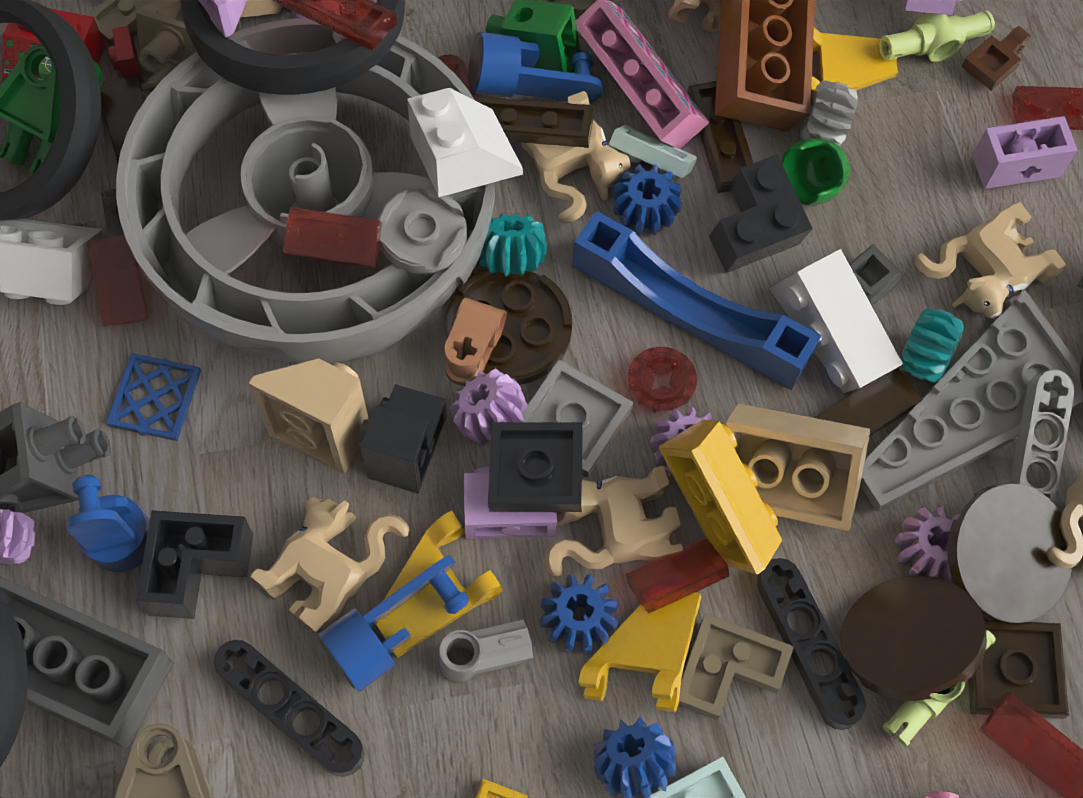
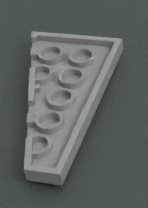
(971, 406)

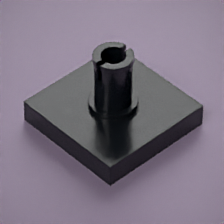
(536, 467)

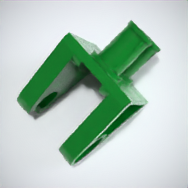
(31, 108)

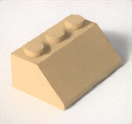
(313, 409)
(802, 463)

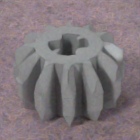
(830, 112)

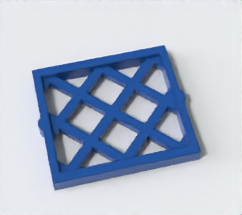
(124, 389)

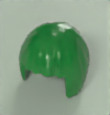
(816, 170)

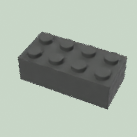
(85, 666)

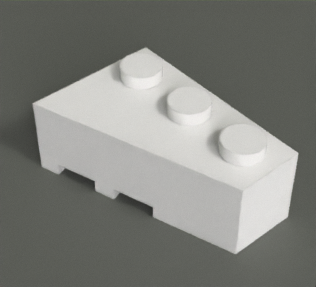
(835, 306)

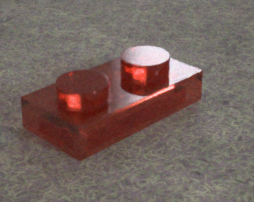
(1042, 103)
(332, 237)

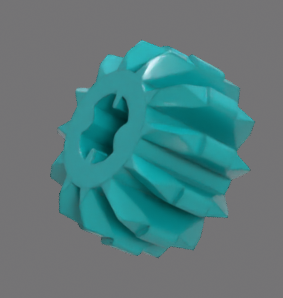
(514, 245)
(931, 344)

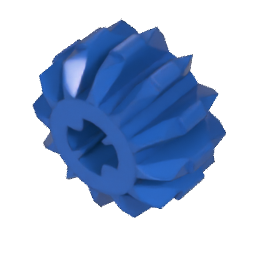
(647, 199)
(563, 605)
(634, 759)

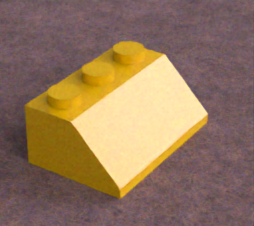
(723, 495)

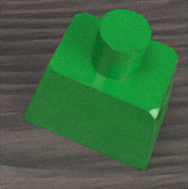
(545, 24)

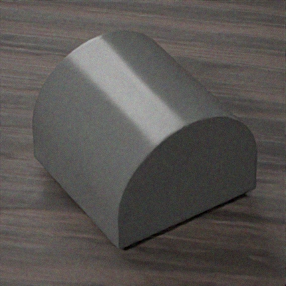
(875, 273)

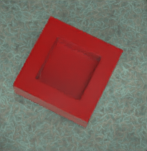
(124, 53)

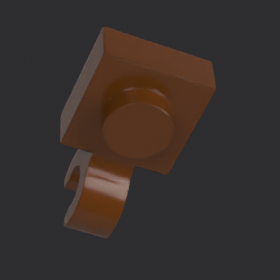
(995, 59)

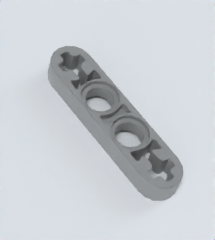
(1028, 449)

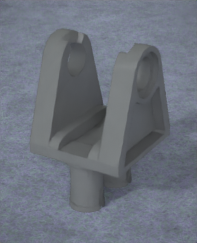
(45, 457)

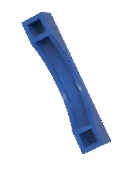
(754, 337)

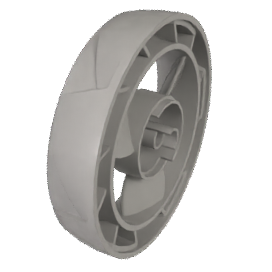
(295, 163)

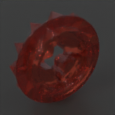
(661, 362)

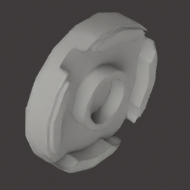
(422, 231)

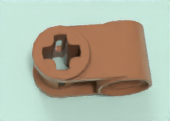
(473, 336)

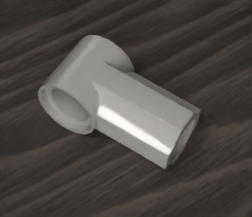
(490, 649)

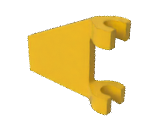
(851, 60)
(424, 612)
(650, 645)

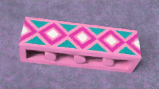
(641, 73)

